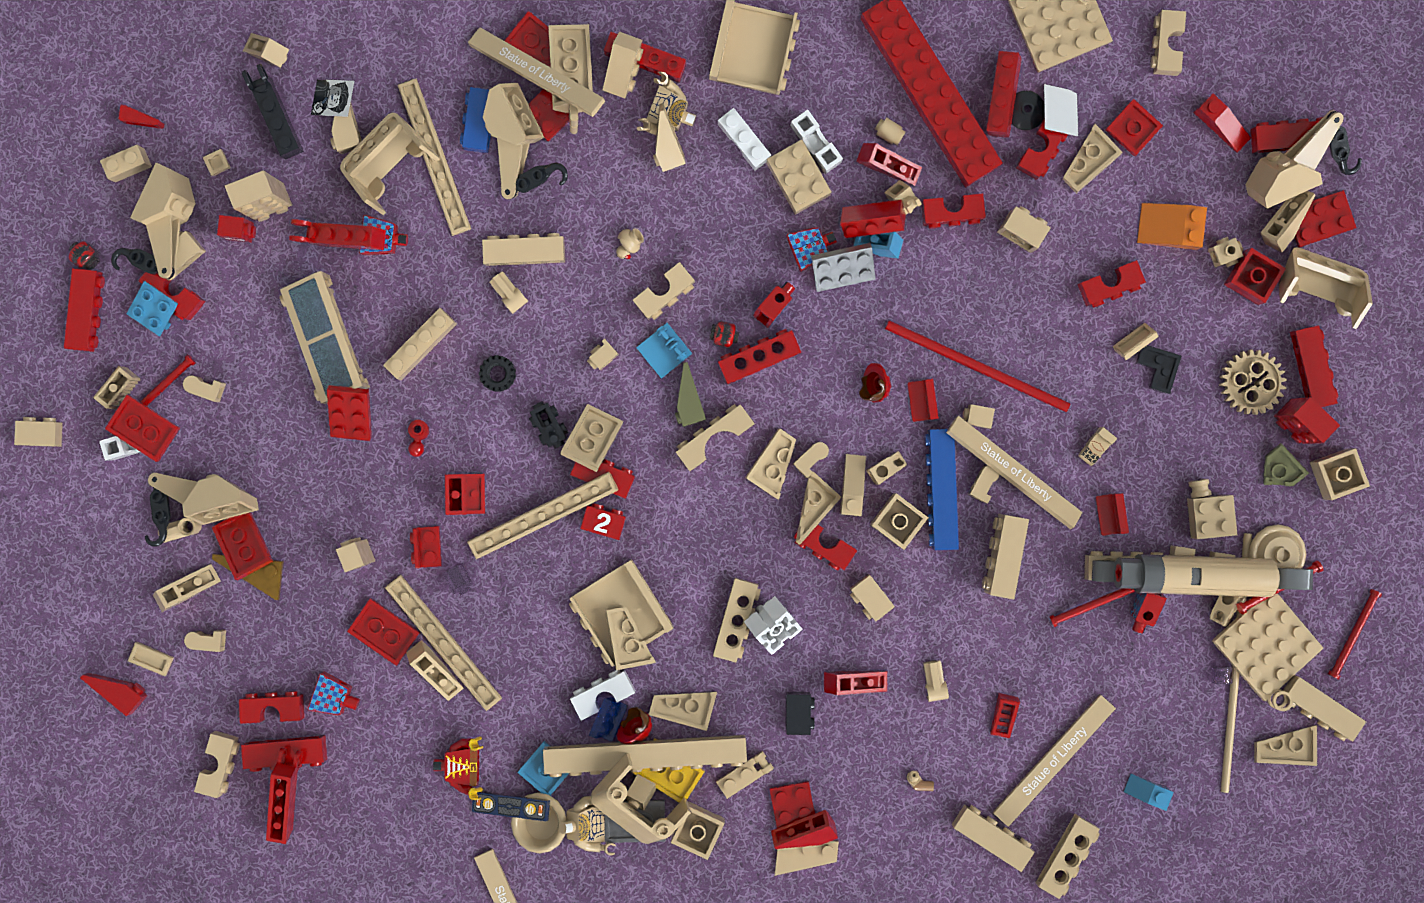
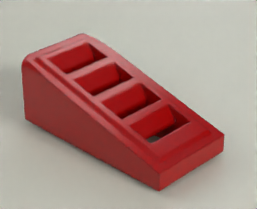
(134, 117)
(1008, 699)

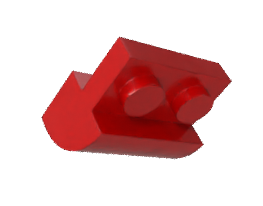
(464, 494)

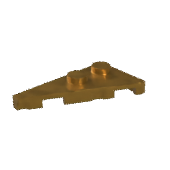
(265, 579)

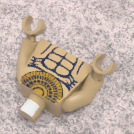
(674, 103)
(586, 826)

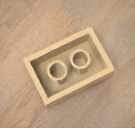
(798, 177)

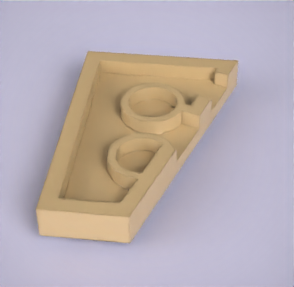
(805, 857)

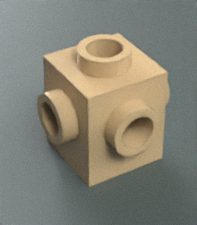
(1226, 252)

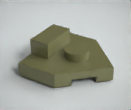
(1282, 468)

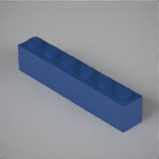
(942, 490)

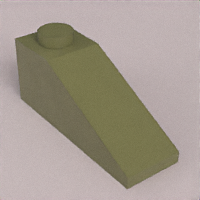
(689, 404)

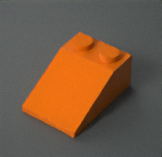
(1172, 225)

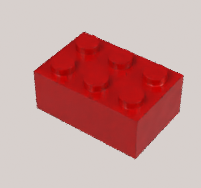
(1306, 421)

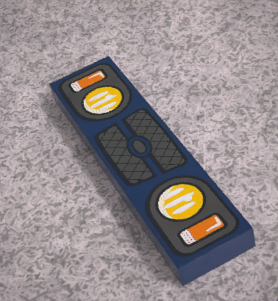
(511, 806)

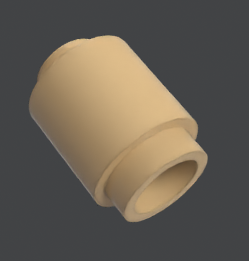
(890, 131)

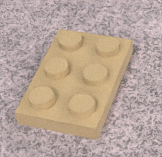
(591, 438)

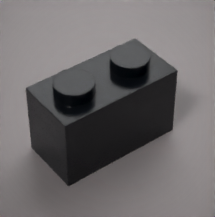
(799, 713)

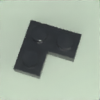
(1165, 367)

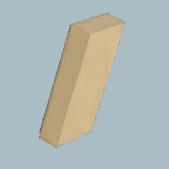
(1135, 341)
(150, 659)

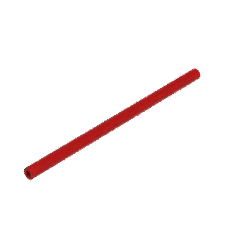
(977, 366)

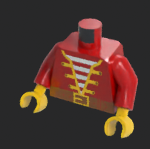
(462, 766)

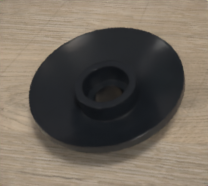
(1032, 119)

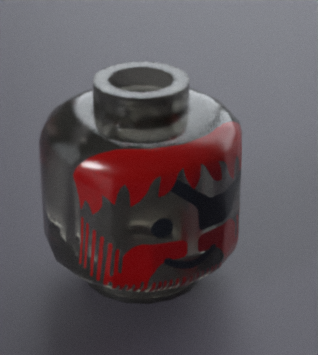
(84, 255)
(724, 334)

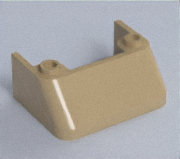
(379, 154)
(1328, 280)
(610, 798)

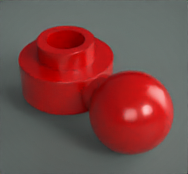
(416, 448)

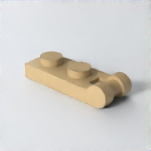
(744, 775)

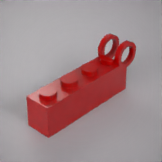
(341, 235)
(282, 798)

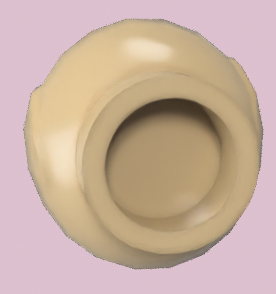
(630, 242)

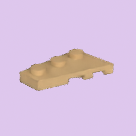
(1091, 160)
(772, 463)
(626, 642)
(685, 709)
(1289, 748)

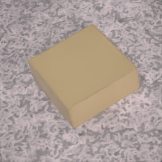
(216, 162)

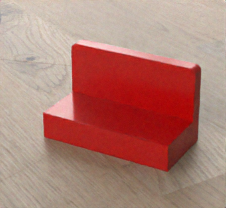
(922, 400)
(1112, 514)

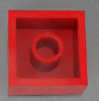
(1254, 276)

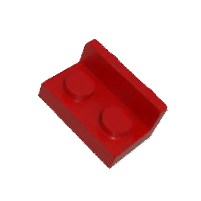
(426, 547)

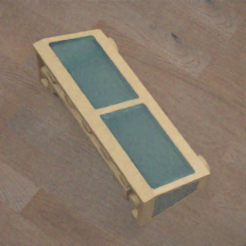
(322, 334)

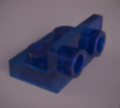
(608, 719)

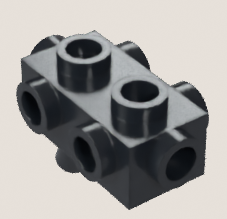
(551, 430)

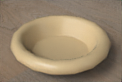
(1280, 545)
(540, 835)

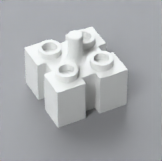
(772, 625)

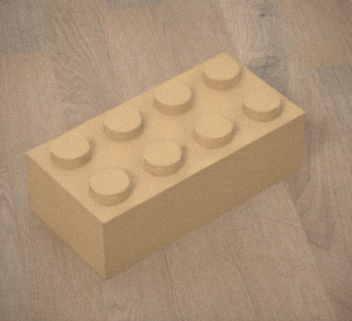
(259, 196)
(1005, 556)

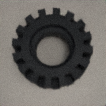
(506, 382)

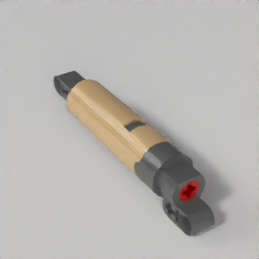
(1201, 575)

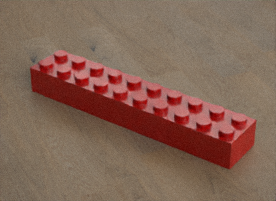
(931, 90)

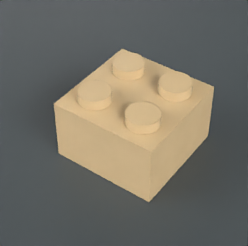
(1024, 229)
(1339, 474)
(1212, 516)
(899, 521)
(698, 831)

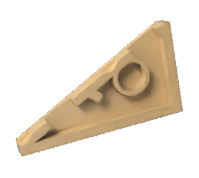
(817, 502)

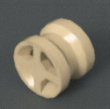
(1200, 488)

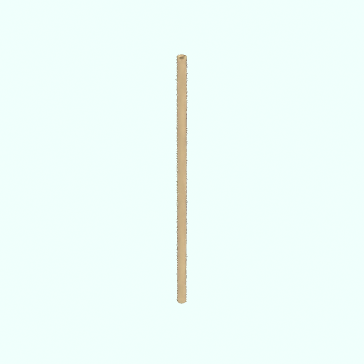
(1230, 727)

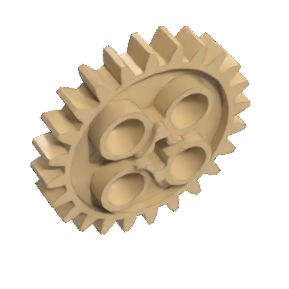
(1243, 367)

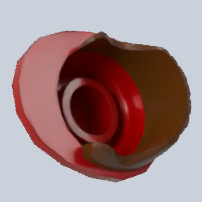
(875, 383)
(635, 727)

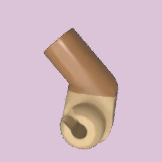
(917, 782)

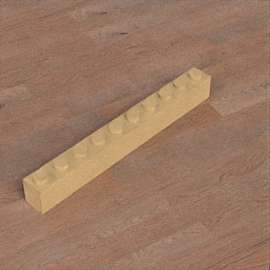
(646, 754)

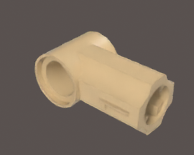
(510, 294)
(179, 529)
(935, 685)

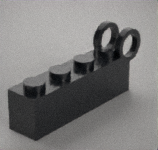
(274, 113)

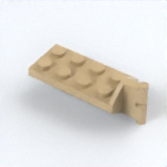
(572, 58)

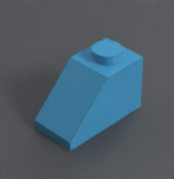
(882, 244)
(1148, 792)

